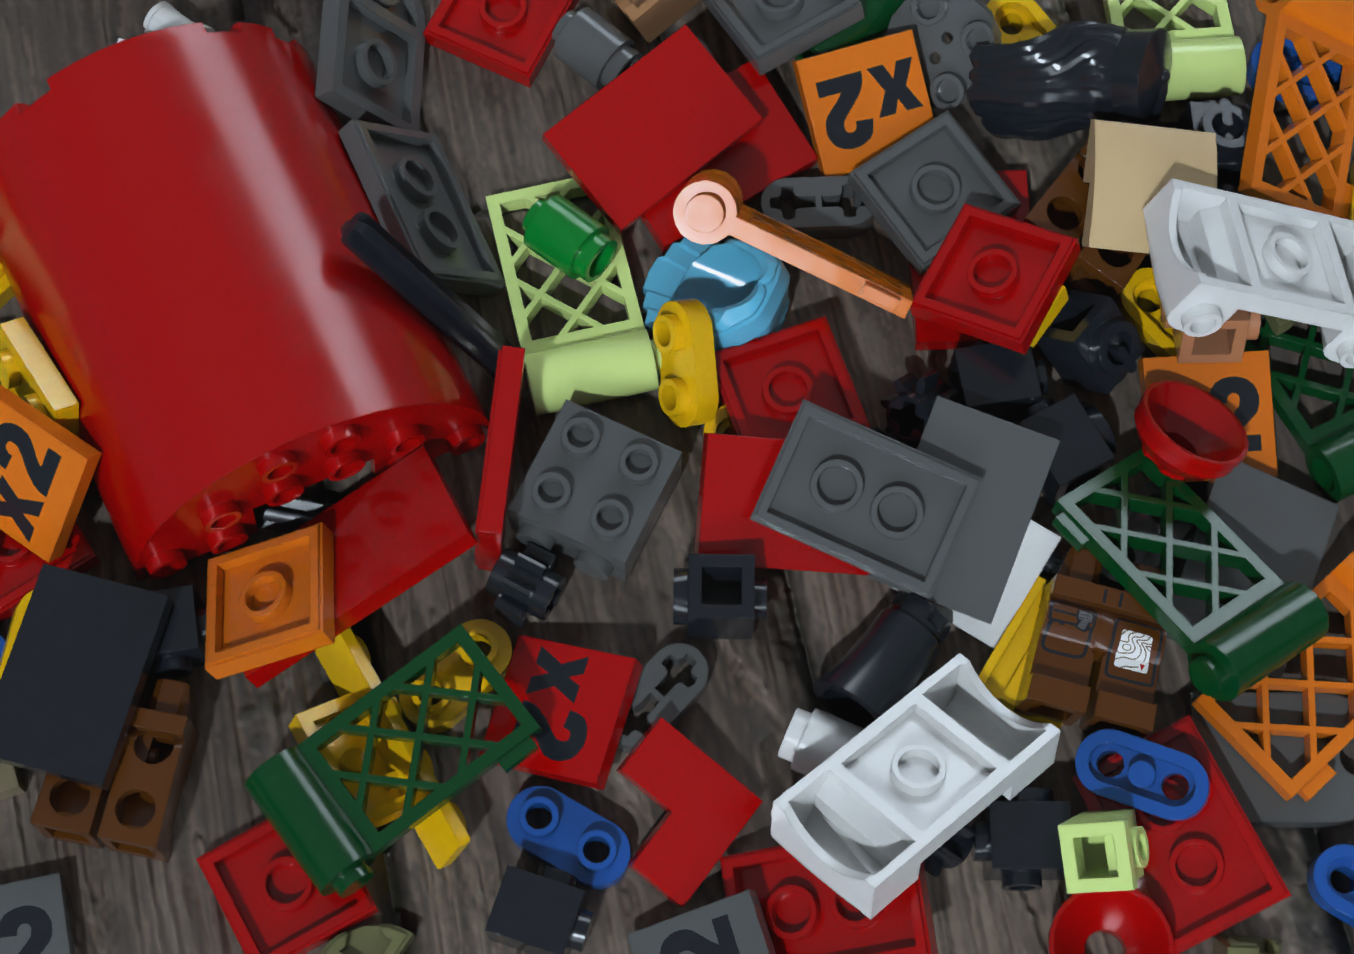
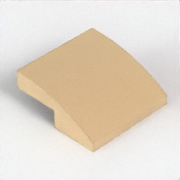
(1129, 168)

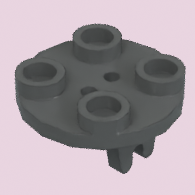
(930, 20)

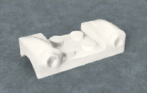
(1254, 255)
(909, 786)

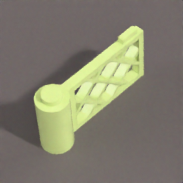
(1203, 59)
(585, 363)

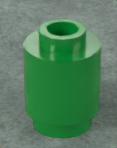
(568, 238)

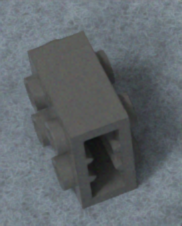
(595, 492)

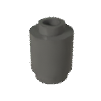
(593, 46)

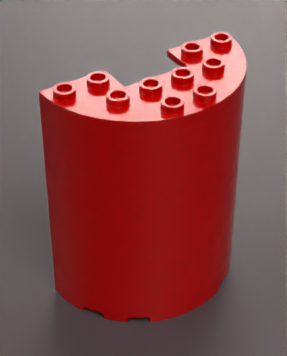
(196, 291)

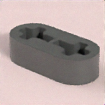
(817, 206)
(678, 700)

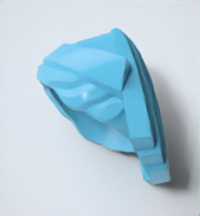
(733, 280)

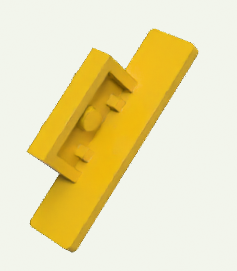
(353, 676)

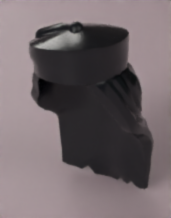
(1068, 78)

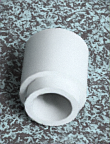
(814, 738)

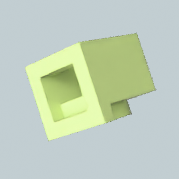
(1112, 847)

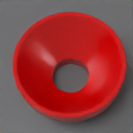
(1189, 431)
(1123, 914)

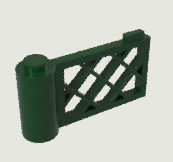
(1329, 445)
(1233, 643)
(321, 817)

